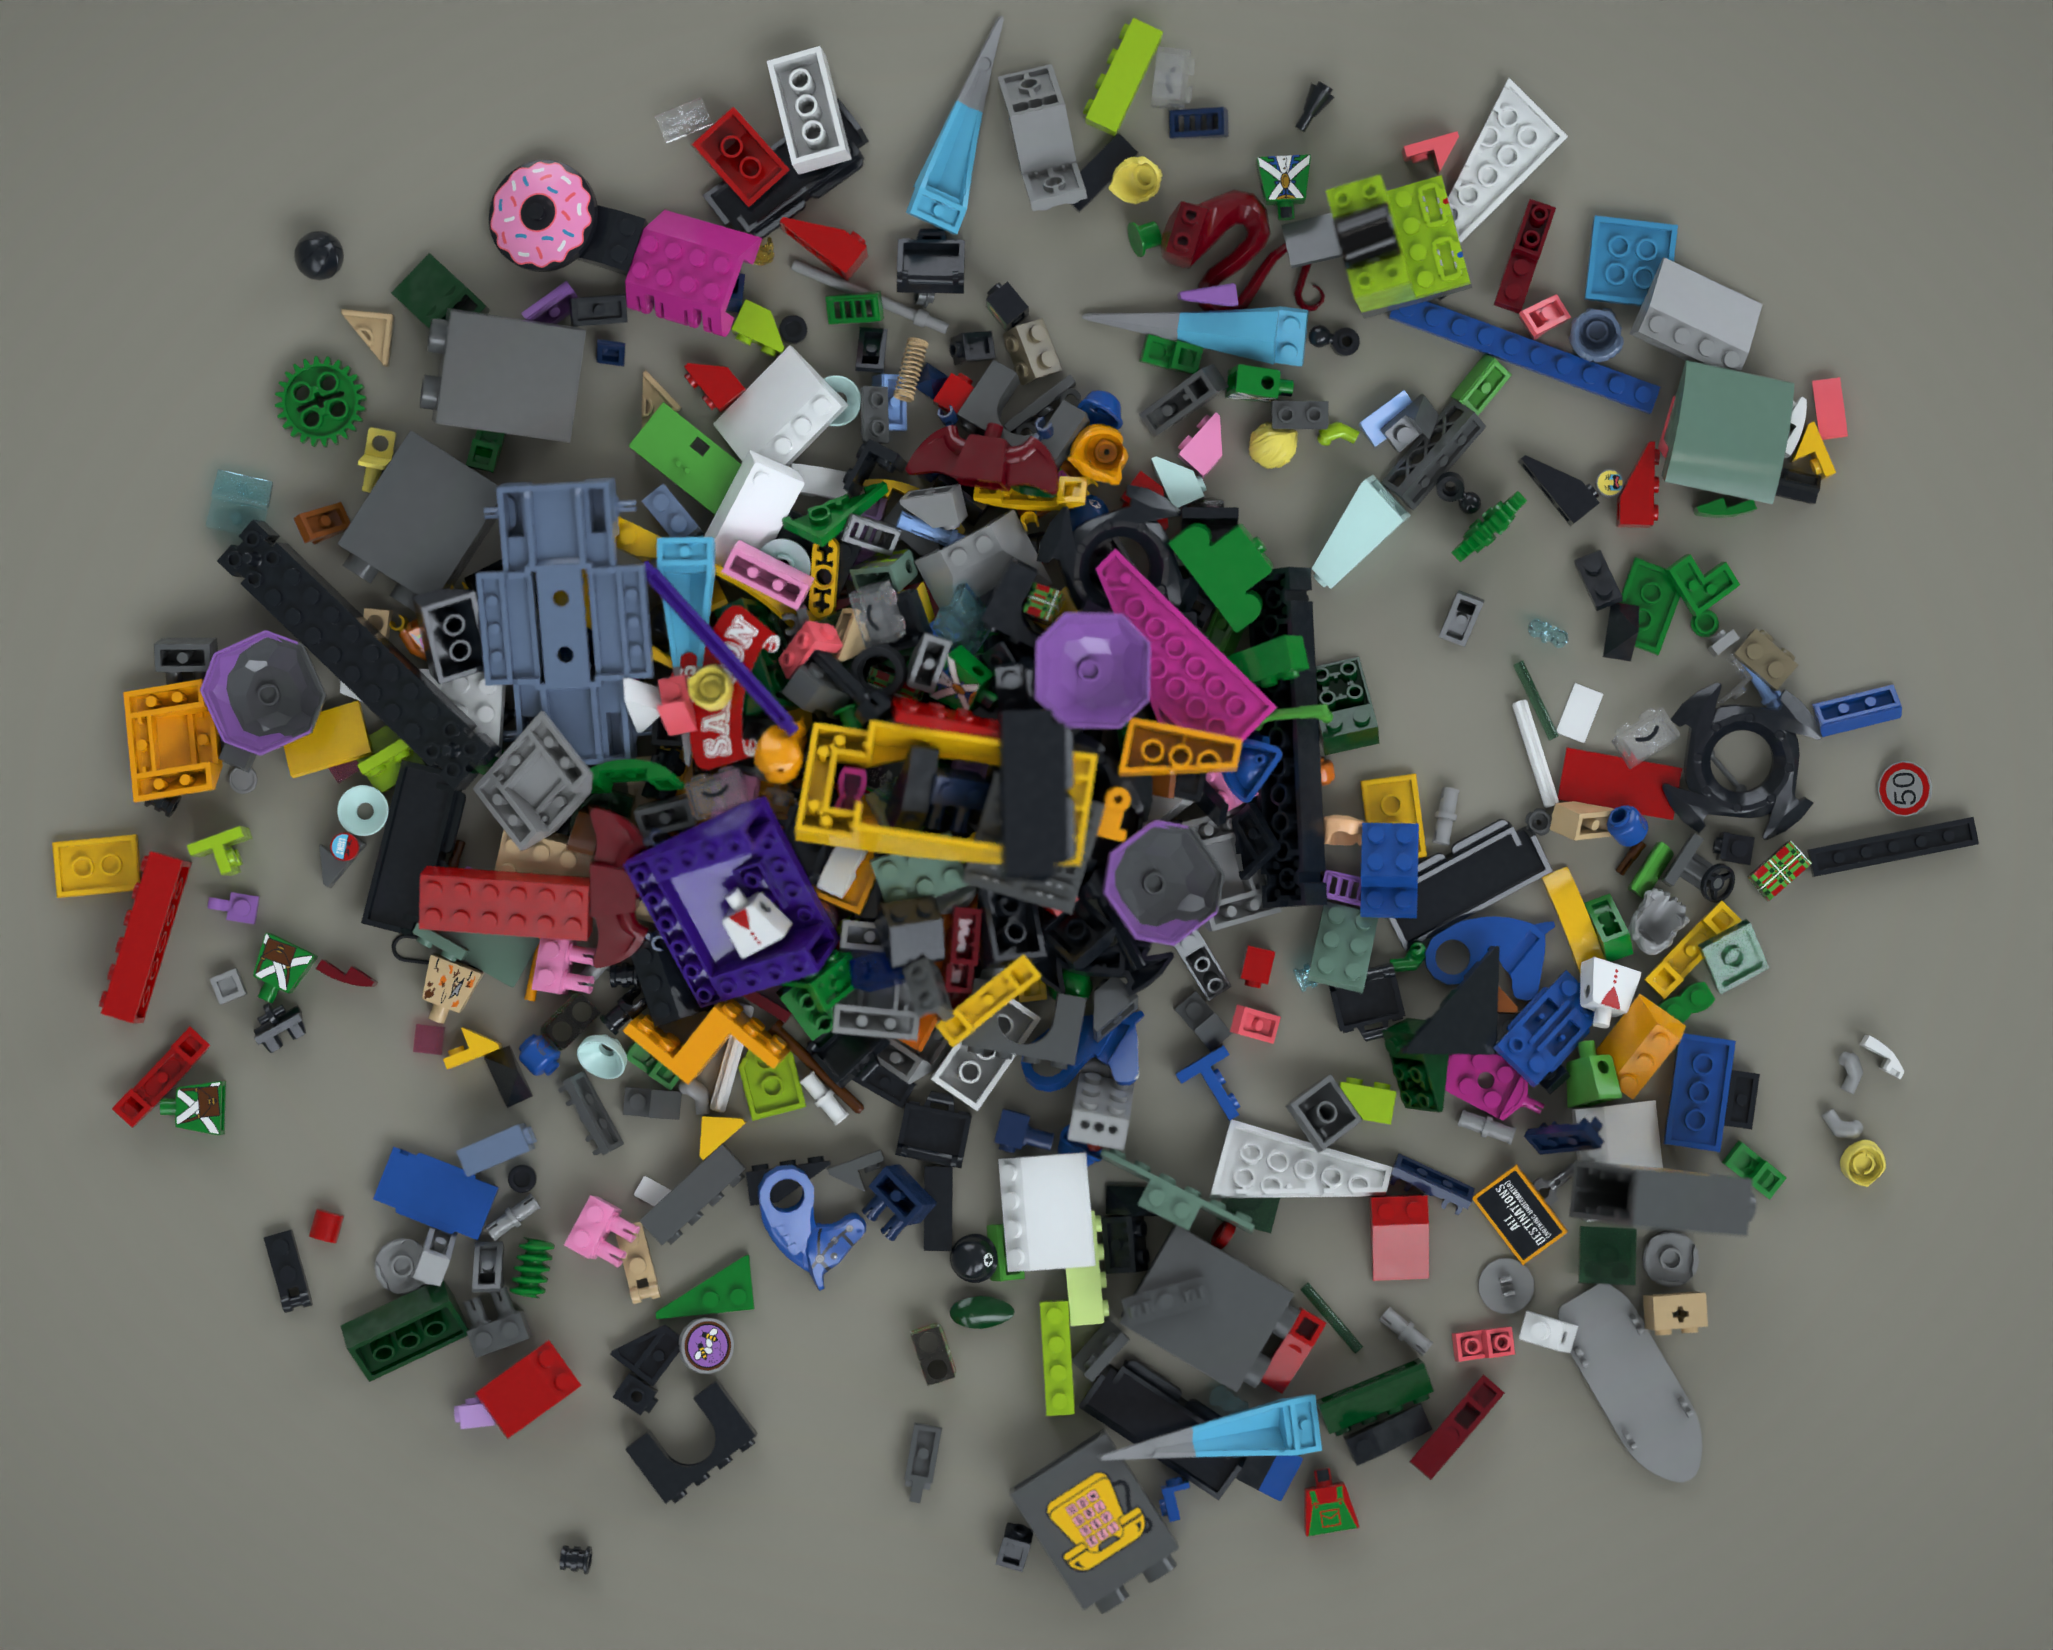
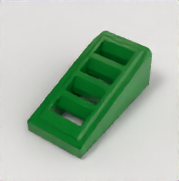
(876, 306)

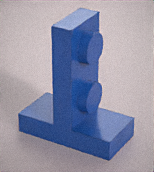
(1213, 1079)

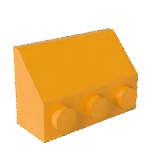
(1640, 1043)

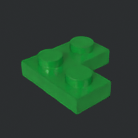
(1701, 590)

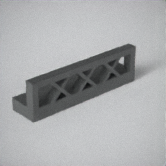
(1437, 456)

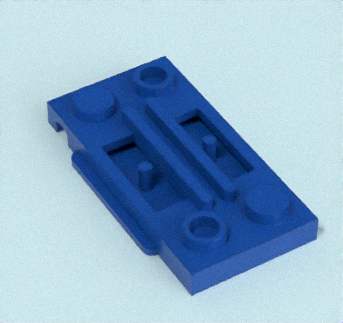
(1546, 1030)
(435, 1193)

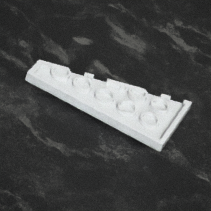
(1506, 153)
(479, 702)
(1276, 1165)

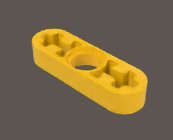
(830, 598)

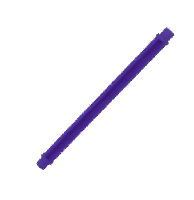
(720, 650)

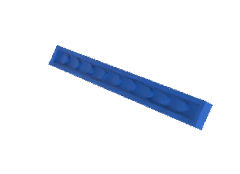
(1529, 354)

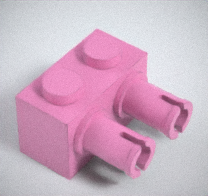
(555, 966)
(594, 1227)

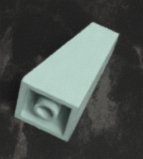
(1363, 526)

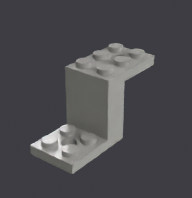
(1042, 137)

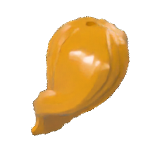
(1089, 456)
(780, 754)

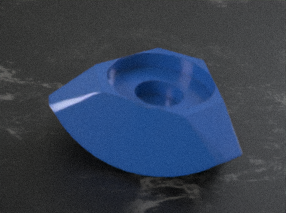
(1254, 767)

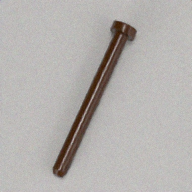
(808, 1060)

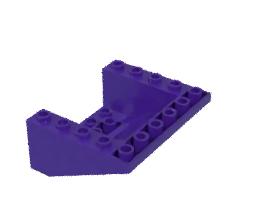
(685, 894)

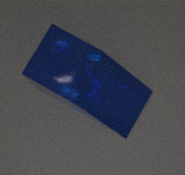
(874, 973)

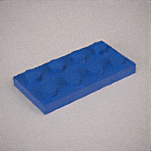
(1699, 1092)

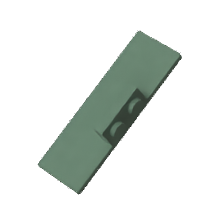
(496, 955)
(1171, 1201)

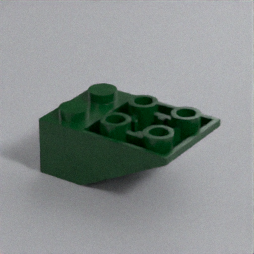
(432, 290)
(1346, 694)
(1418, 1075)

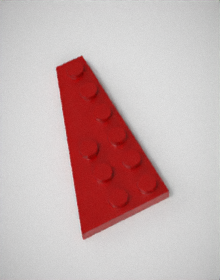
(940, 718)

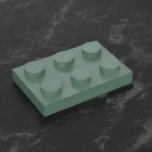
(916, 877)
(1342, 948)

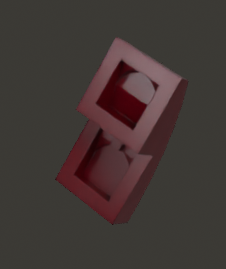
(353, 976)

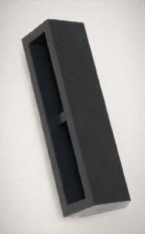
(1798, 486)

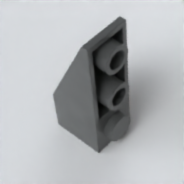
(1202, 965)

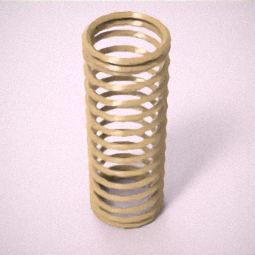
(919, 344)

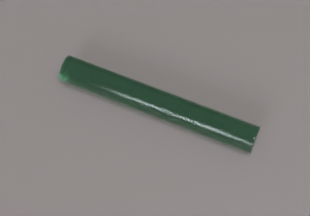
(1536, 700)
(1331, 1317)

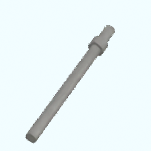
(920, 317)

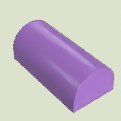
(551, 307)

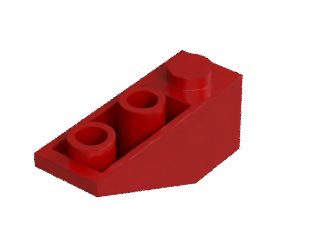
(1636, 499)
(1293, 1350)

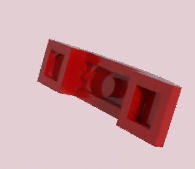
(162, 1077)

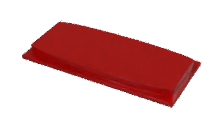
(1610, 783)

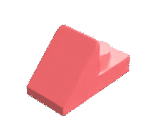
(1438, 147)
(1544, 316)
(676, 706)
(1255, 1024)

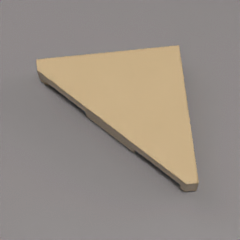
(374, 330)
(653, 397)

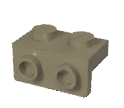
(1031, 351)
(1766, 659)

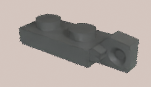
(922, 1459)

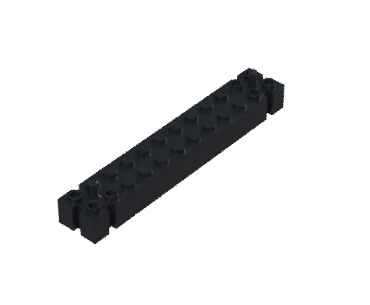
(358, 655)
(1293, 790)

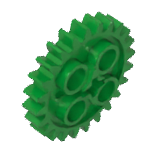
(313, 377)
(1495, 520)

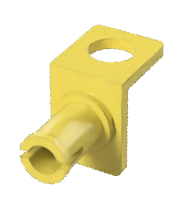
(376, 460)

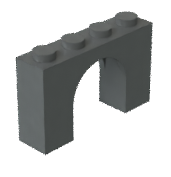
(992, 394)
(1057, 1045)

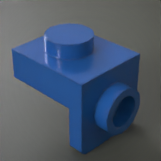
(1168, 1504)

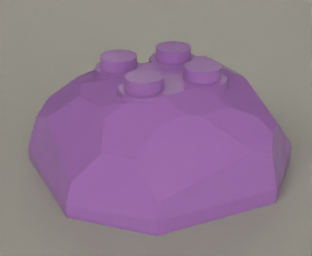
(1092, 670)

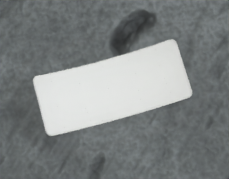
(651, 1191)

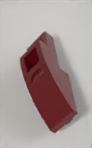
(1524, 256)
(1457, 1427)

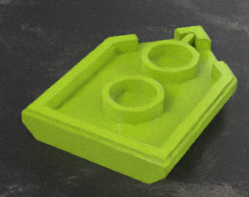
(770, 1089)

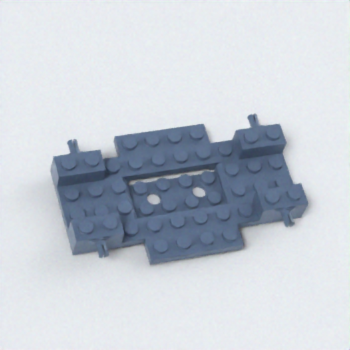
(558, 534)

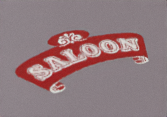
(720, 731)

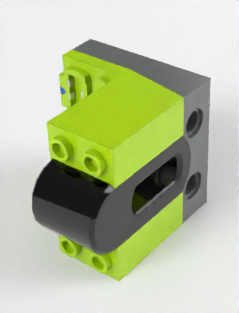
(1397, 243)

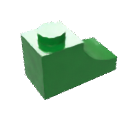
(1609, 928)

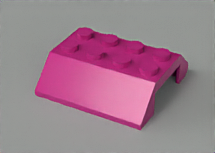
(688, 270)

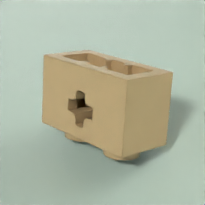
(1660, 1309)

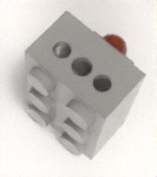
(1100, 1112)

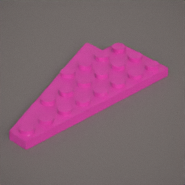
(1188, 675)

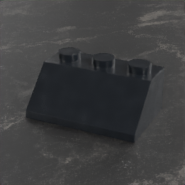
(450, 632)
(664, 985)

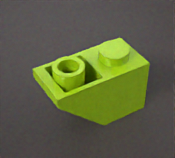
(758, 326)
(1371, 1103)

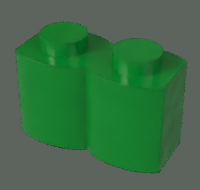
(1691, 999)

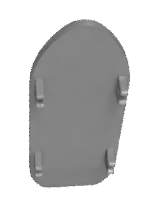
(1634, 1383)

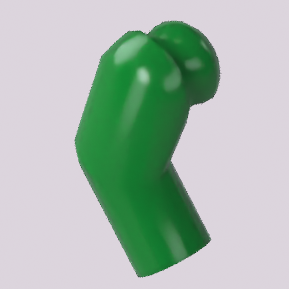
(1412, 959)

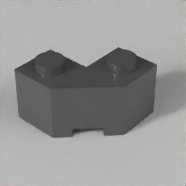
(814, 689)

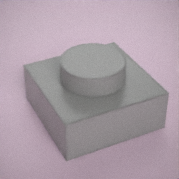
(1722, 641)
(228, 986)

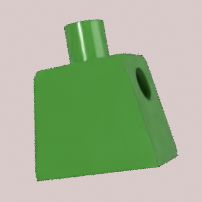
(1592, 1078)

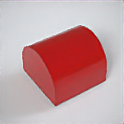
(326, 1226)

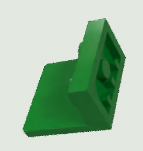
(830, 983)

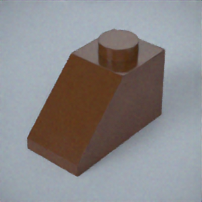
(583, 835)

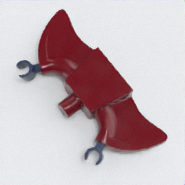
(987, 459)
(612, 890)

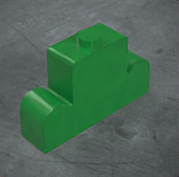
(1226, 569)

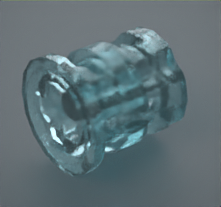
(1302, 976)

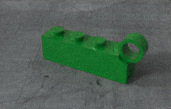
(1272, 660)

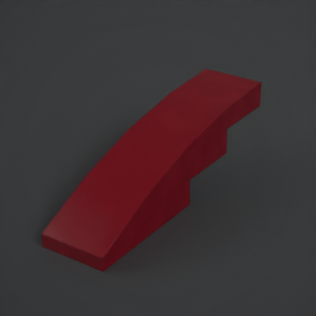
(961, 954)

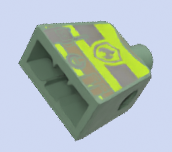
(898, 569)

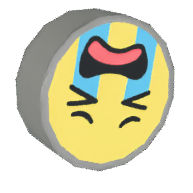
(1609, 483)

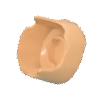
(1342, 830)

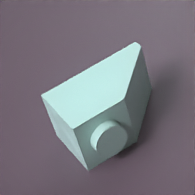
(1178, 482)

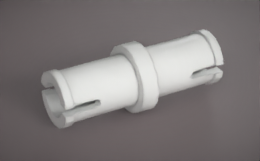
(824, 1098)

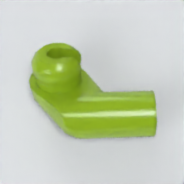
(1335, 431)

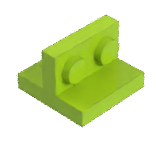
(384, 764)
(221, 845)

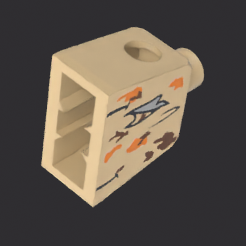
(448, 986)

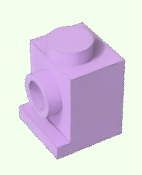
(472, 1414)

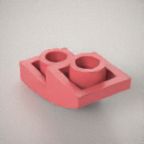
(1830, 408)
(1483, 1343)

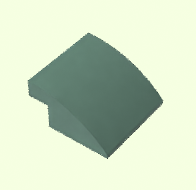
(1728, 432)

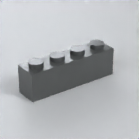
(693, 1194)

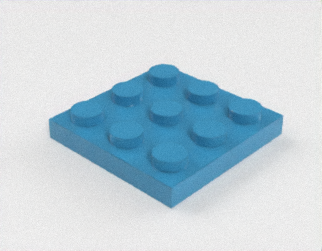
(1626, 258)

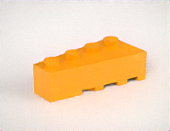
(1171, 750)

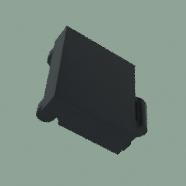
(930, 263)
(915, 619)
(810, 855)
(1376, 1003)
(847, 1055)
(934, 1133)

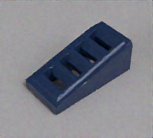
(1222, 130)

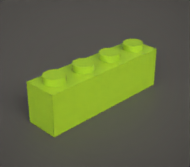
(1123, 76)
(1057, 1357)

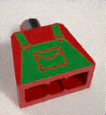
(1327, 1506)

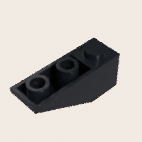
(785, 1186)

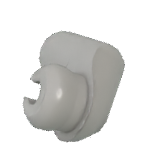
(1854, 1071)
(699, 1093)
(1840, 1128)

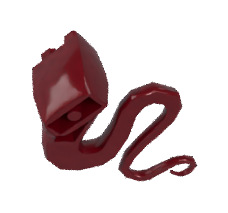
(1197, 227)

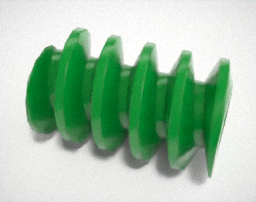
(532, 1267)

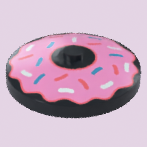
(543, 215)

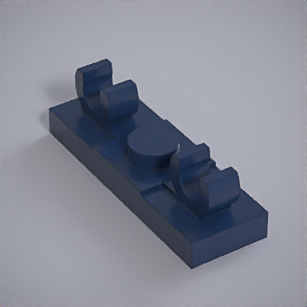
(1565, 1137)
(1432, 1183)

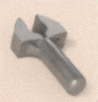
(1554, 1183)

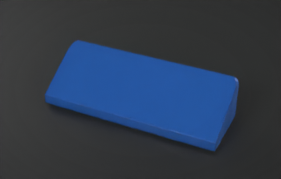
(1857, 710)

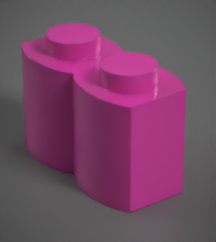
(851, 787)

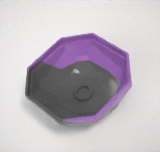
(263, 692)
(1163, 882)

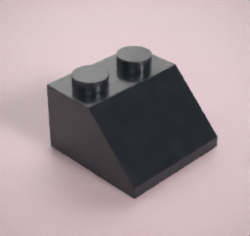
(911, 930)

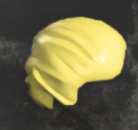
(1136, 180)
(1272, 446)

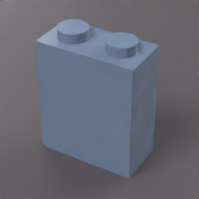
(671, 514)
(497, 1149)

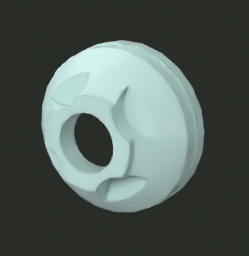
(853, 394)
(349, 805)
(599, 1060)

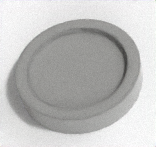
(242, 781)

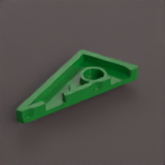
(829, 519)
(723, 1292)

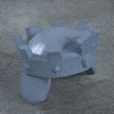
(1596, 335)

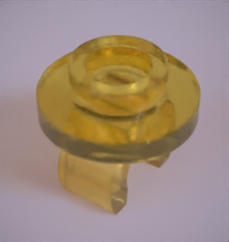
(765, 253)

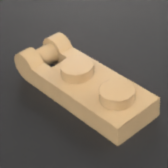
(638, 1266)

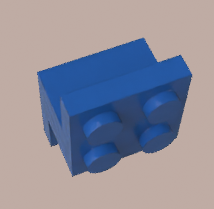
(1389, 870)

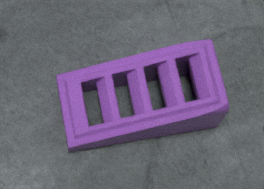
(1217, 295)
(1327, 877)

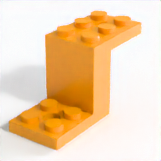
(722, 1022)

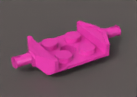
(1502, 1097)

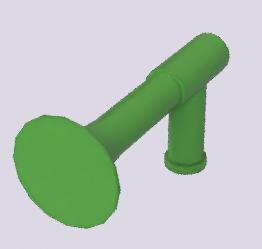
(1313, 711)

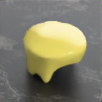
(710, 687)
(1863, 1162)

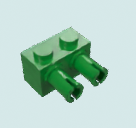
(805, 1011)

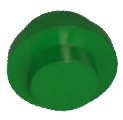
(1705, 624)

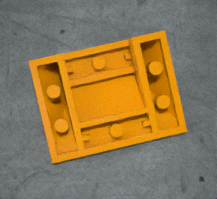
(171, 741)

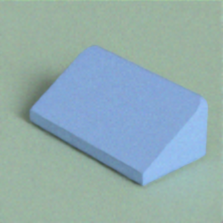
(896, 408)
(1377, 420)

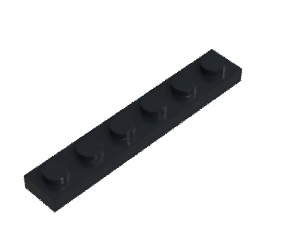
(1893, 846)

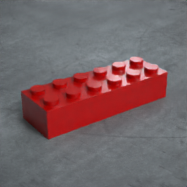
(505, 903)
(145, 937)

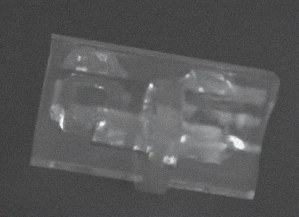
(683, 120)

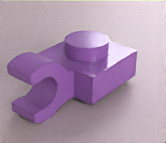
(239, 907)

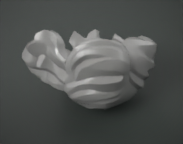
(1657, 921)

